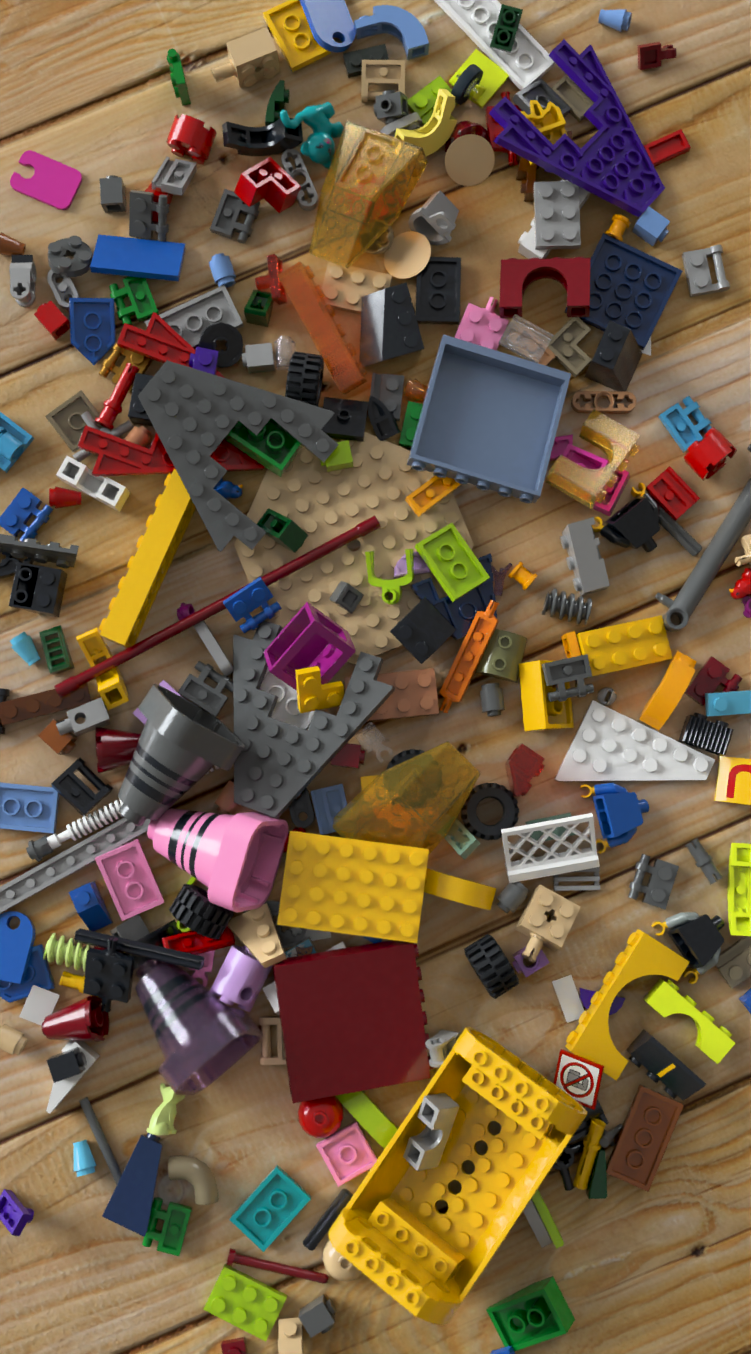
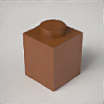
(60, 744)

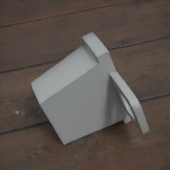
(435, 219)

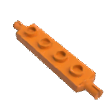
(469, 656)

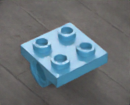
(12, 442)

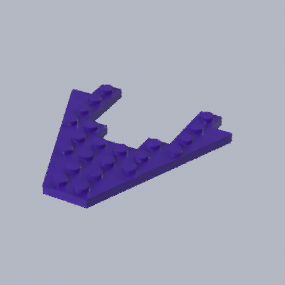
(611, 162)

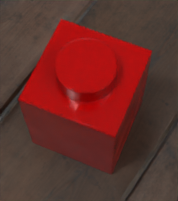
(52, 319)

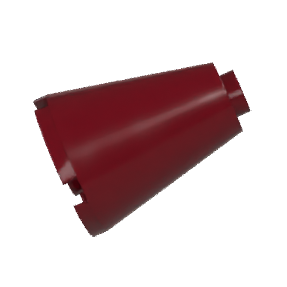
(114, 748)
(78, 1022)

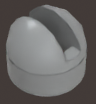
(602, 694)

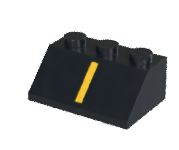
(664, 1066)

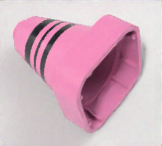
(225, 852)

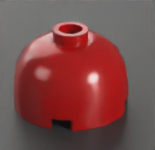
(321, 1116)

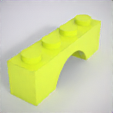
(710, 1039)

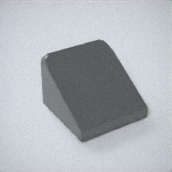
(346, 596)

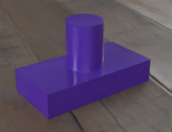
(13, 1213)

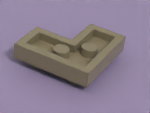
(565, 346)

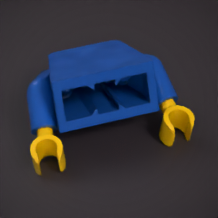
(617, 813)

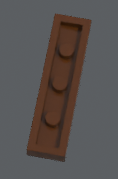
(42, 704)

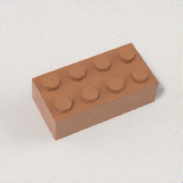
(413, 695)

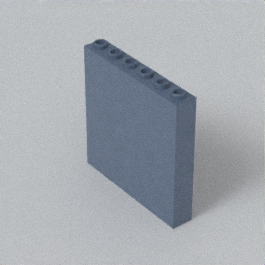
(489, 419)

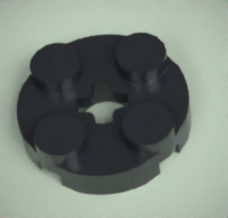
(227, 332)

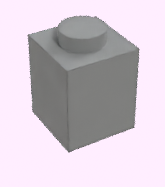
(259, 358)

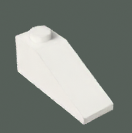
(62, 1088)

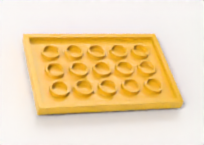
(353, 887)

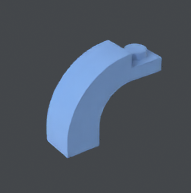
(398, 23)

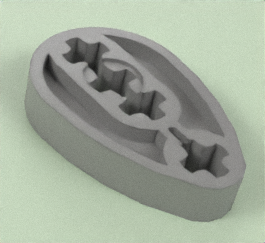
(537, 1224)

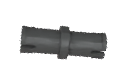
(704, 861)

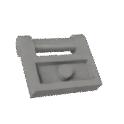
(698, 271)

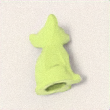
(163, 1118)

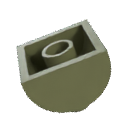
(503, 656)

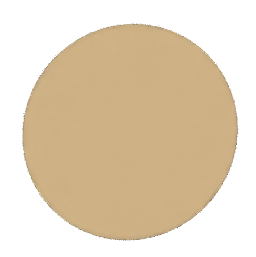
(469, 160)
(407, 255)

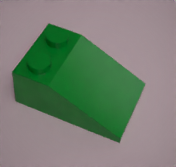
(532, 1315)

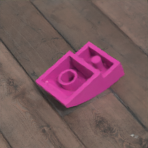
(592, 461)

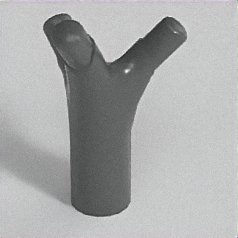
(608, 1136)

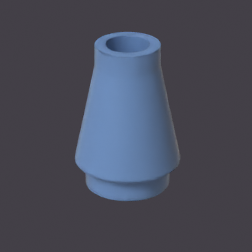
(616, 19)

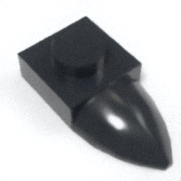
(381, 419)

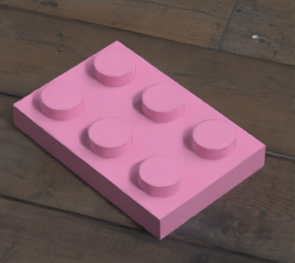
(129, 879)

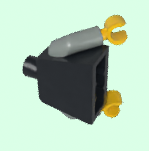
(696, 939)

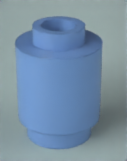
(222, 270)

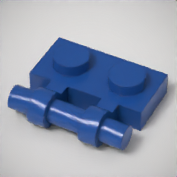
(19, 513)
(249, 599)

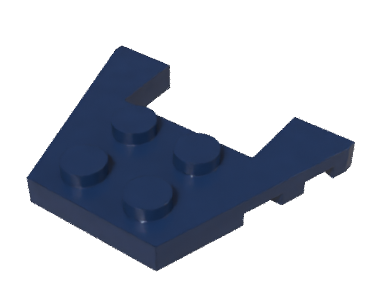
(463, 610)

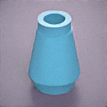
(25, 648)
(83, 1159)

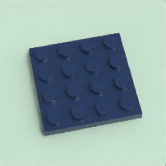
(628, 288)

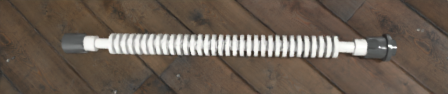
(45, 845)

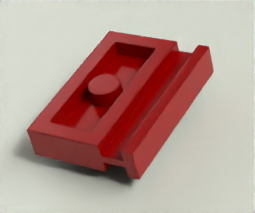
(672, 493)

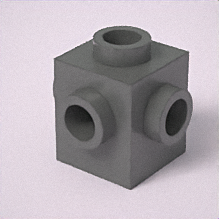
(391, 106)

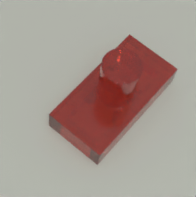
(272, 280)

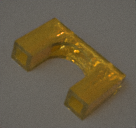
(587, 484)

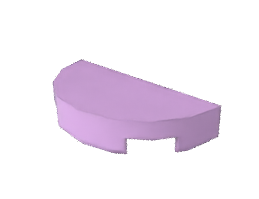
(419, 566)

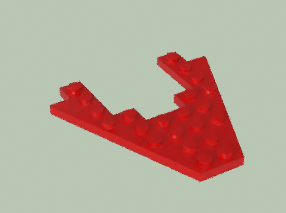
(123, 457)

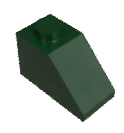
(282, 530)

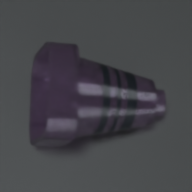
(192, 1027)

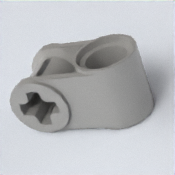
(23, 282)
(441, 1046)

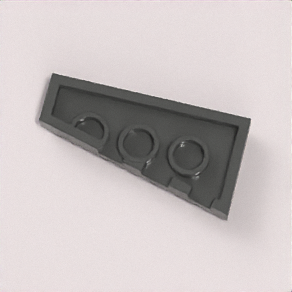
(41, 553)

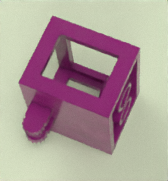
(308, 642)

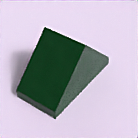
(259, 308)

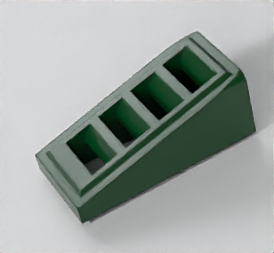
(61, 667)
(598, 1180)

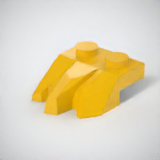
(547, 121)

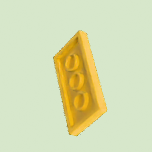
(625, 645)

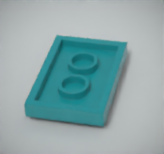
(270, 1208)

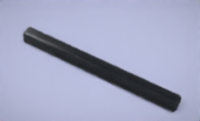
(141, 949)

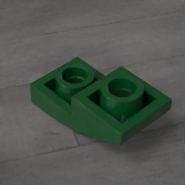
(506, 28)
(277, 103)

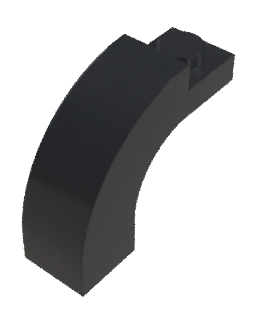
(261, 140)

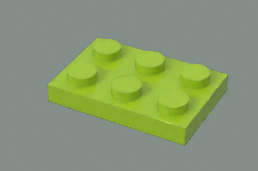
(452, 562)
(245, 1302)

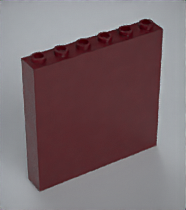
(352, 1019)

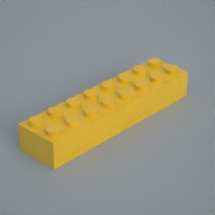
(149, 564)

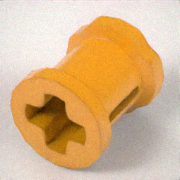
(618, 226)
(522, 575)

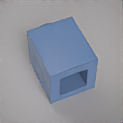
(651, 226)

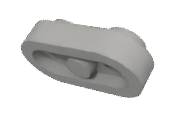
(408, 122)
(62, 290)

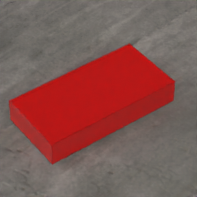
(667, 147)

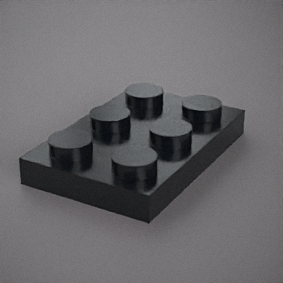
(439, 291)

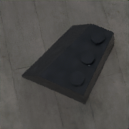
(388, 326)

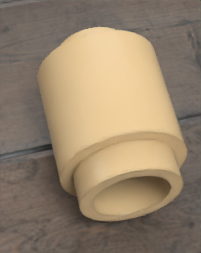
(12, 1040)

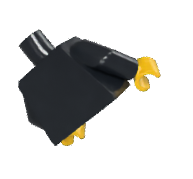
(633, 523)

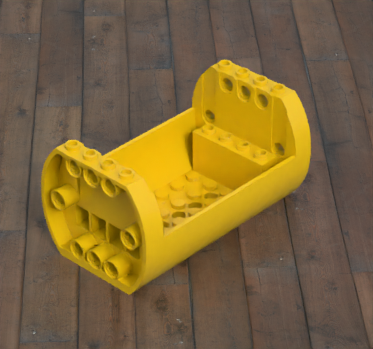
(393, 1219)

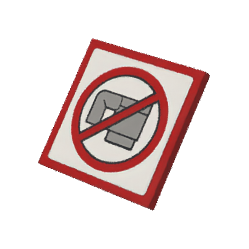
(579, 1078)

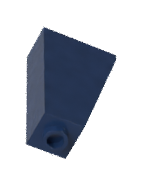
(135, 1191)

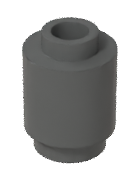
(492, 699)
(512, 897)

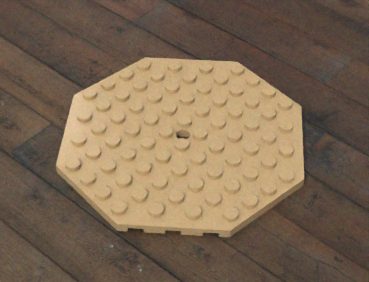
(332, 504)

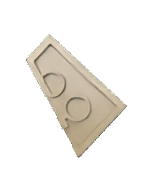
(259, 934)

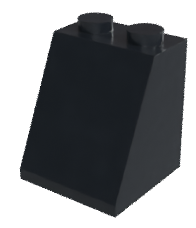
(615, 358)

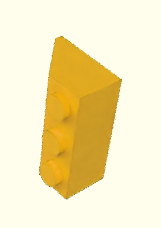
(537, 709)

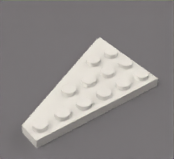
(622, 749)

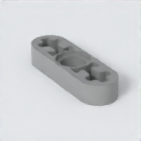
(300, 170)
(214, 648)

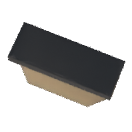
(22, 258)

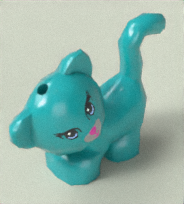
(319, 144)

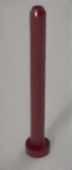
(275, 1267)

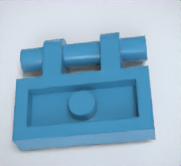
(681, 427)

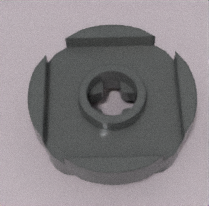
(66, 247)

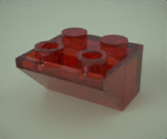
(521, 767)

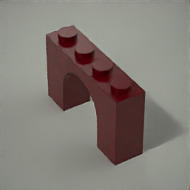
(520, 273)

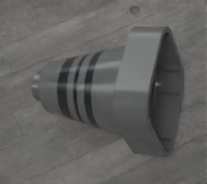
(173, 754)

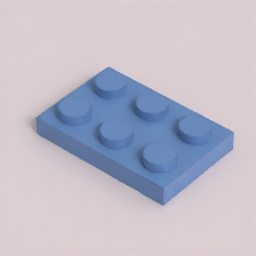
(28, 808)

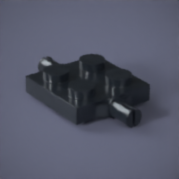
(109, 974)

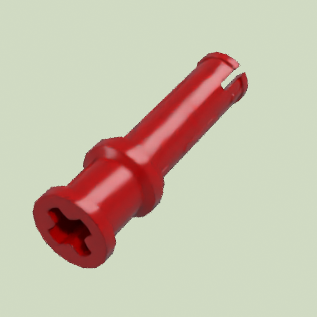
(113, 405)

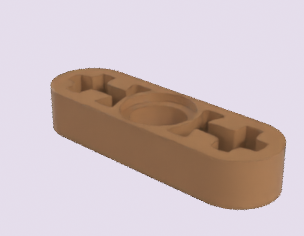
(619, 408)

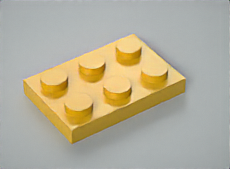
(294, 34)

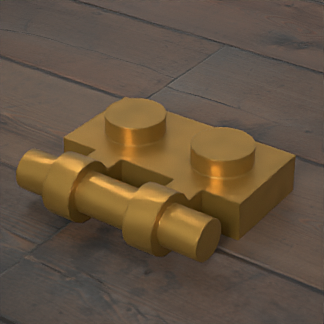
(130, 357)

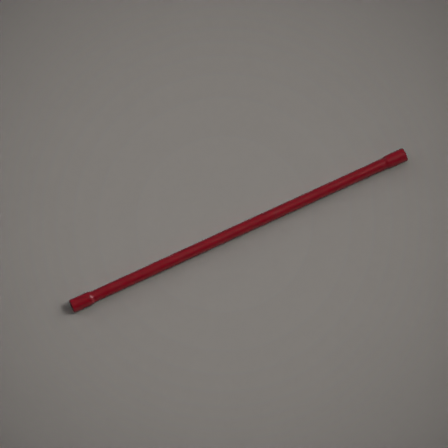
(74, 682)

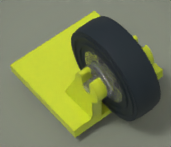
(477, 80)

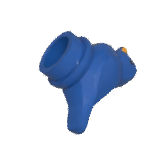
(228, 489)

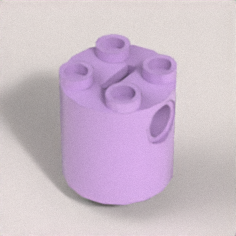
(240, 978)

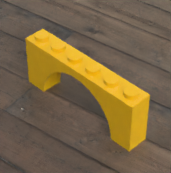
(640, 958)

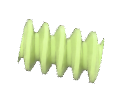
(66, 952)

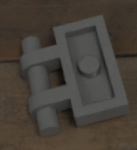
(228, 214)
(141, 215)
(568, 670)
(203, 694)
(659, 884)

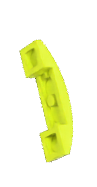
(739, 889)

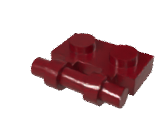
(709, 678)

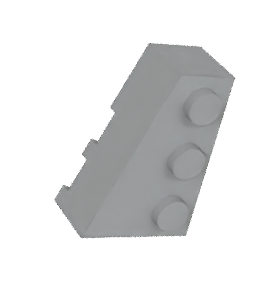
(584, 557)

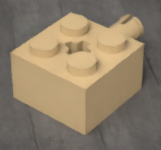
(250, 59)
(541, 932)

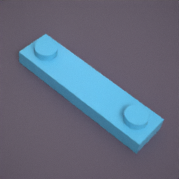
(728, 703)

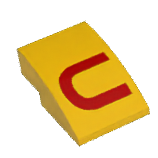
(733, 781)

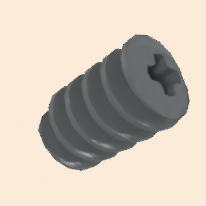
(567, 606)

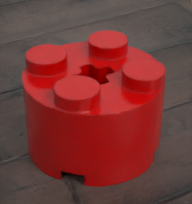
(191, 138)
(710, 454)

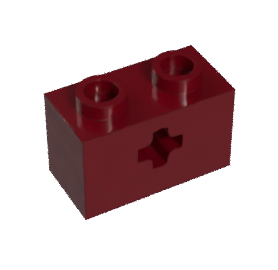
(349, 756)

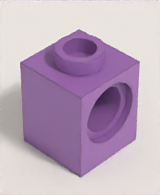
(540, 962)

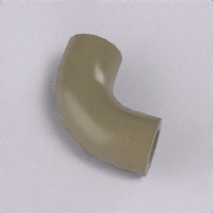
(197, 1174)

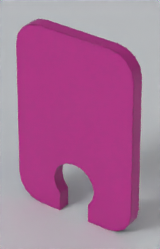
(51, 183)

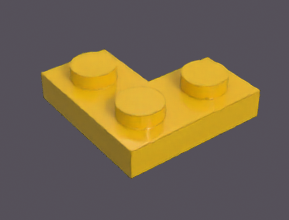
(312, 694)

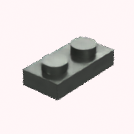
(354, 59)

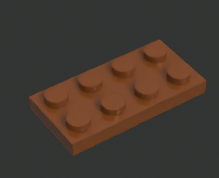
(644, 1138)

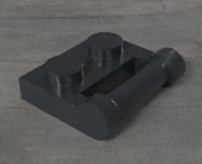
(78, 793)

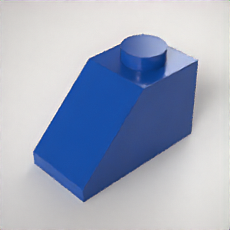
(91, 906)

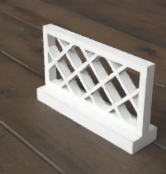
(551, 862)

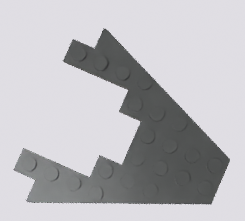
(194, 416)
(279, 756)

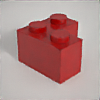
(267, 182)

